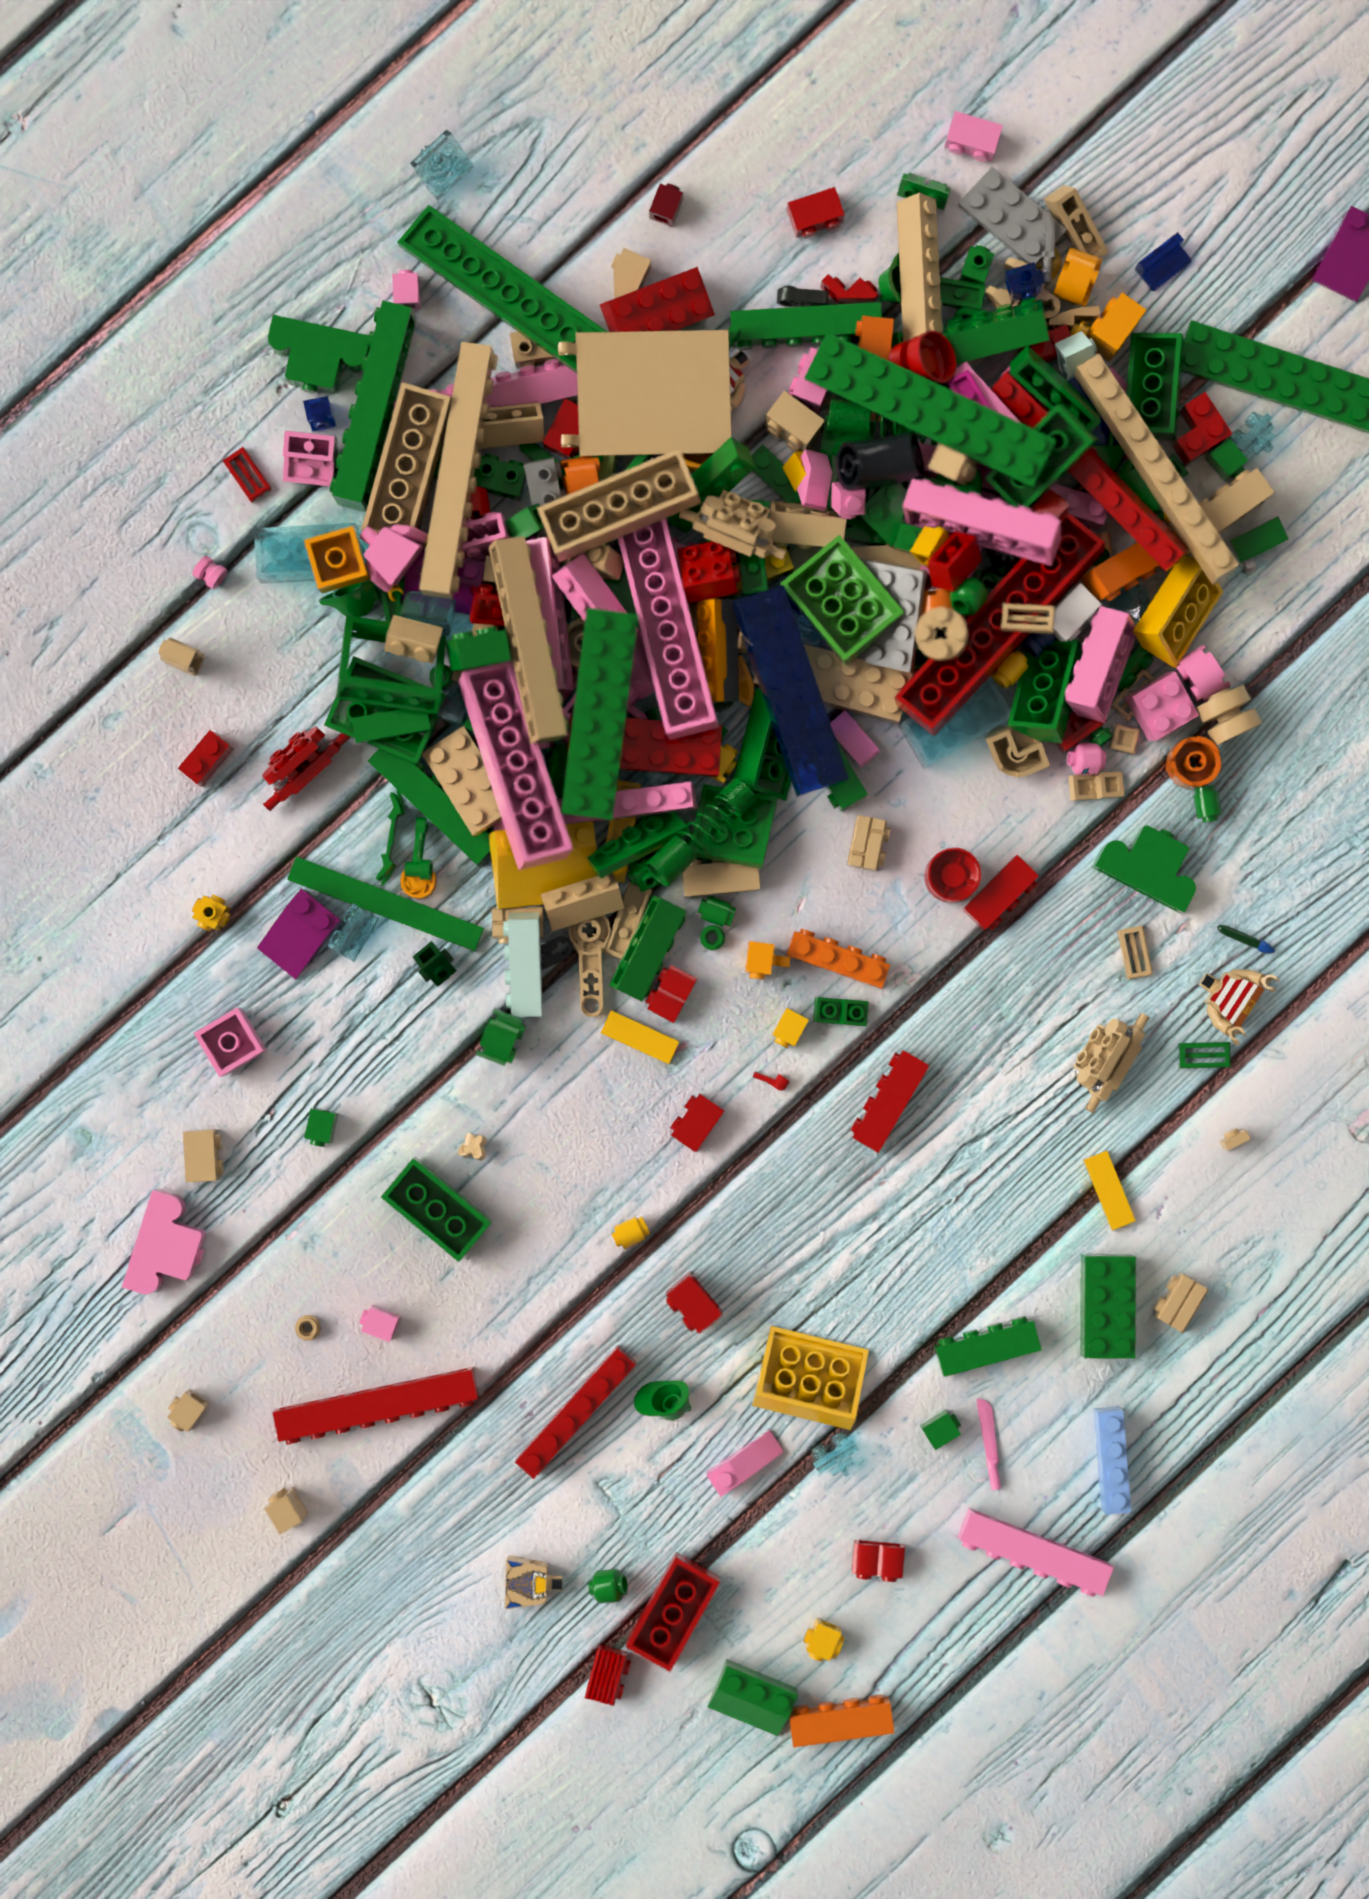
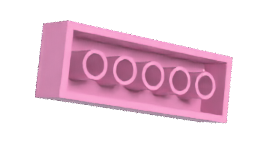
(992, 522)

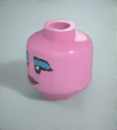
(1086, 759)

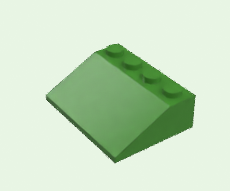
(842, 600)

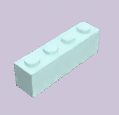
(524, 964)

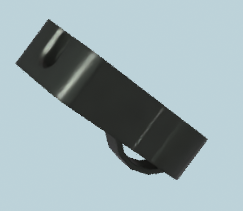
(796, 297)

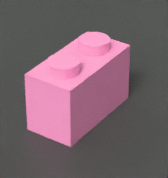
(973, 137)

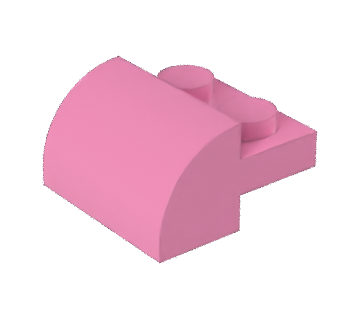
(309, 458)

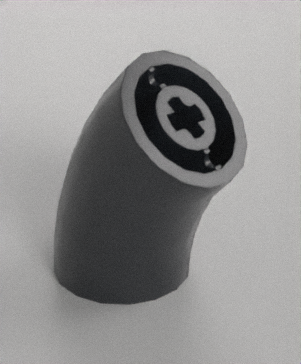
(879, 462)

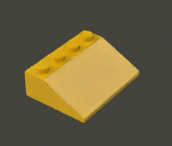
(524, 886)
(811, 1378)

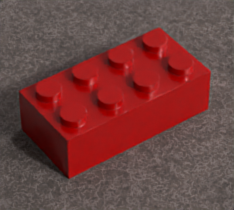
(660, 306)
(672, 1611)

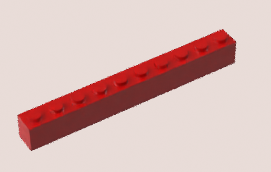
(1101, 482)

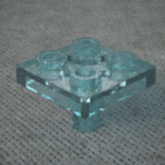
(439, 162)

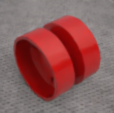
(926, 356)
(952, 875)

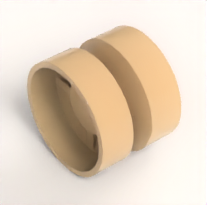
(1226, 709)

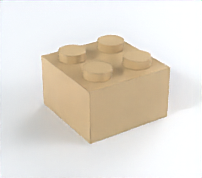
(793, 423)

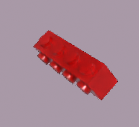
(889, 1101)

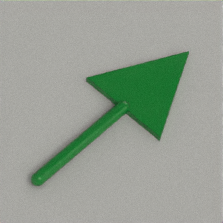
(1110, 453)

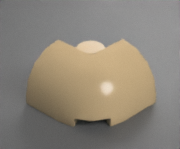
(1015, 752)

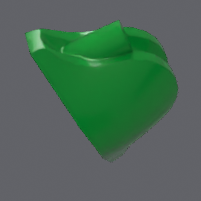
(354, 599)

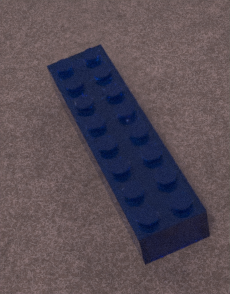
(790, 690)

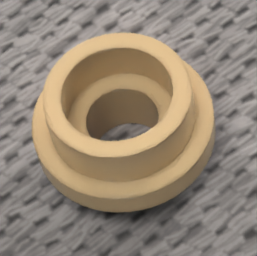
(299, 1327)

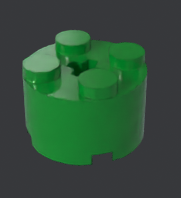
(500, 1037)

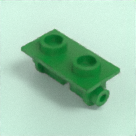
(913, 184)

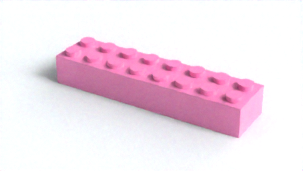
(514, 766)

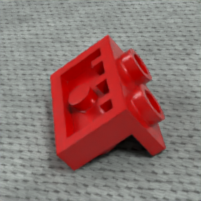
(486, 606)

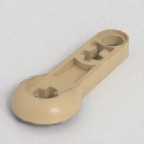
(590, 957)

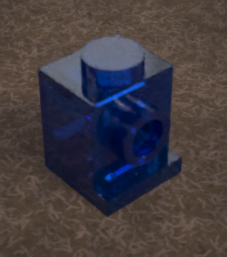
(319, 413)

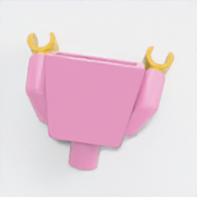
(392, 554)

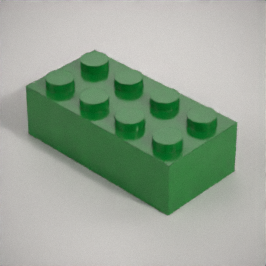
(998, 330)
(1072, 443)
(436, 1209)
(1108, 1306)

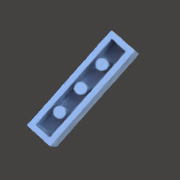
(1112, 1460)

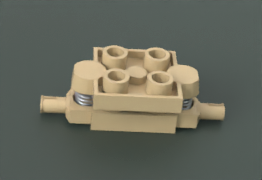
(736, 525)
(1108, 1058)

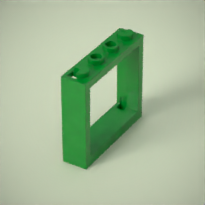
(383, 692)

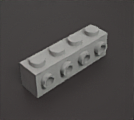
(543, 483)

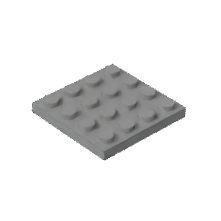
(898, 644)

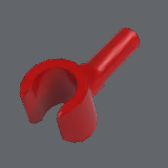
(779, 1083)

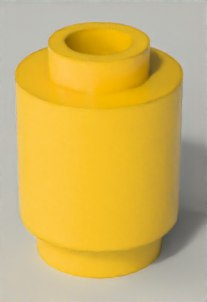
(1010, 670)
(630, 1232)

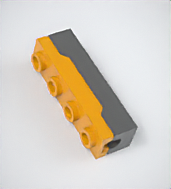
(719, 647)

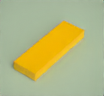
(639, 1037)
(1109, 1190)

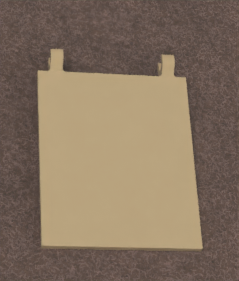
(651, 392)

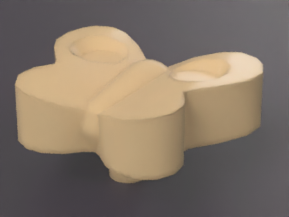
(473, 1146)

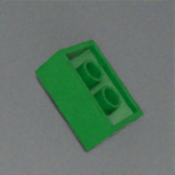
(753, 1698)

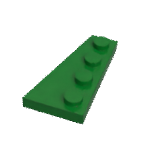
(636, 842)

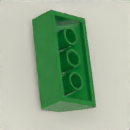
(1156, 380)
(1040, 698)
(760, 757)

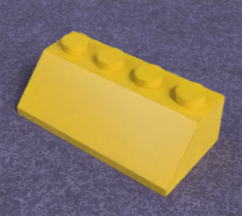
(1177, 611)

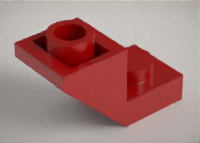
(859, 292)

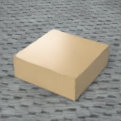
(1124, 739)

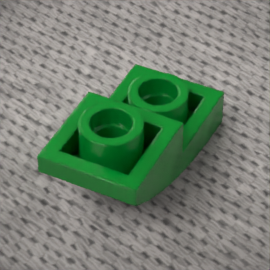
(1259, 539)
(840, 1011)

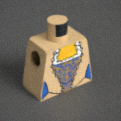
(528, 1582)

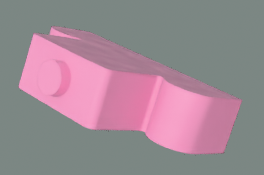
(163, 1245)

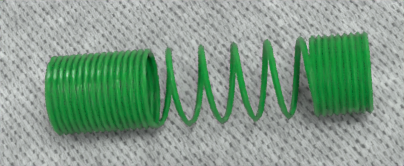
(854, 419)
(678, 855)

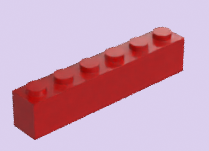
(575, 1412)

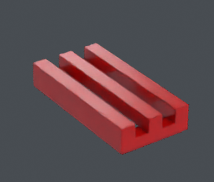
(259, 491)

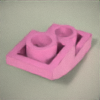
(854, 738)

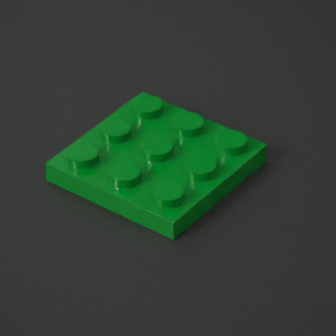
(743, 841)

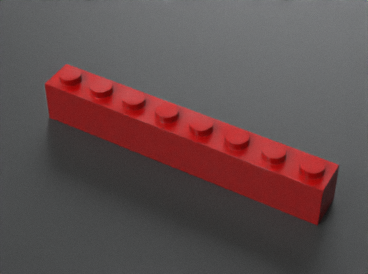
(376, 1404)

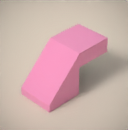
(816, 483)

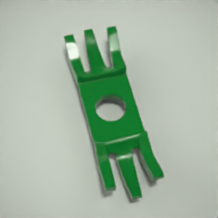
(397, 811)

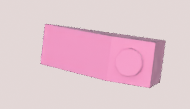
(744, 1463)

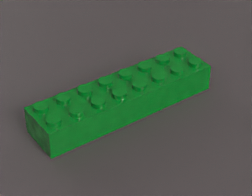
(374, 405)
(599, 713)

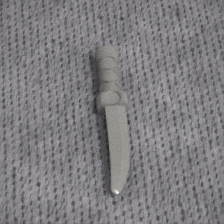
(1049, 254)

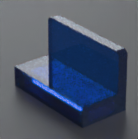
(1163, 263)

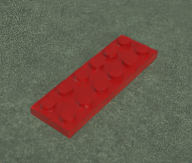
(650, 750)

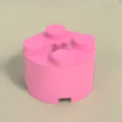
(1202, 674)

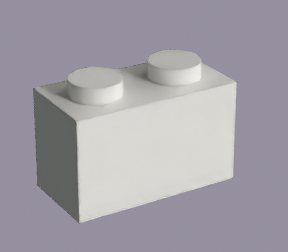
(1072, 611)

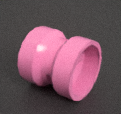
(209, 572)

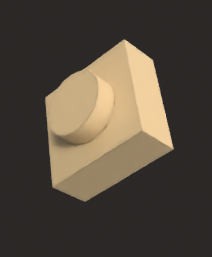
(1234, 1138)

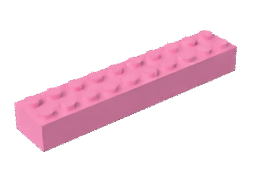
(668, 631)

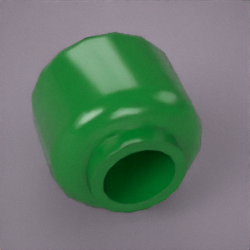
(969, 597)
(608, 1586)

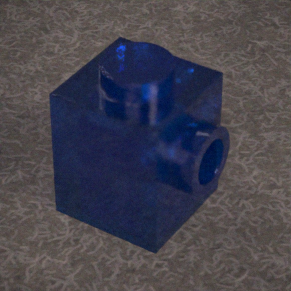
(1024, 282)

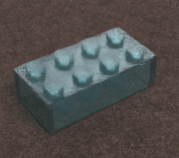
(283, 553)
(976, 718)

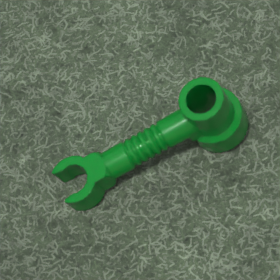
(418, 866)

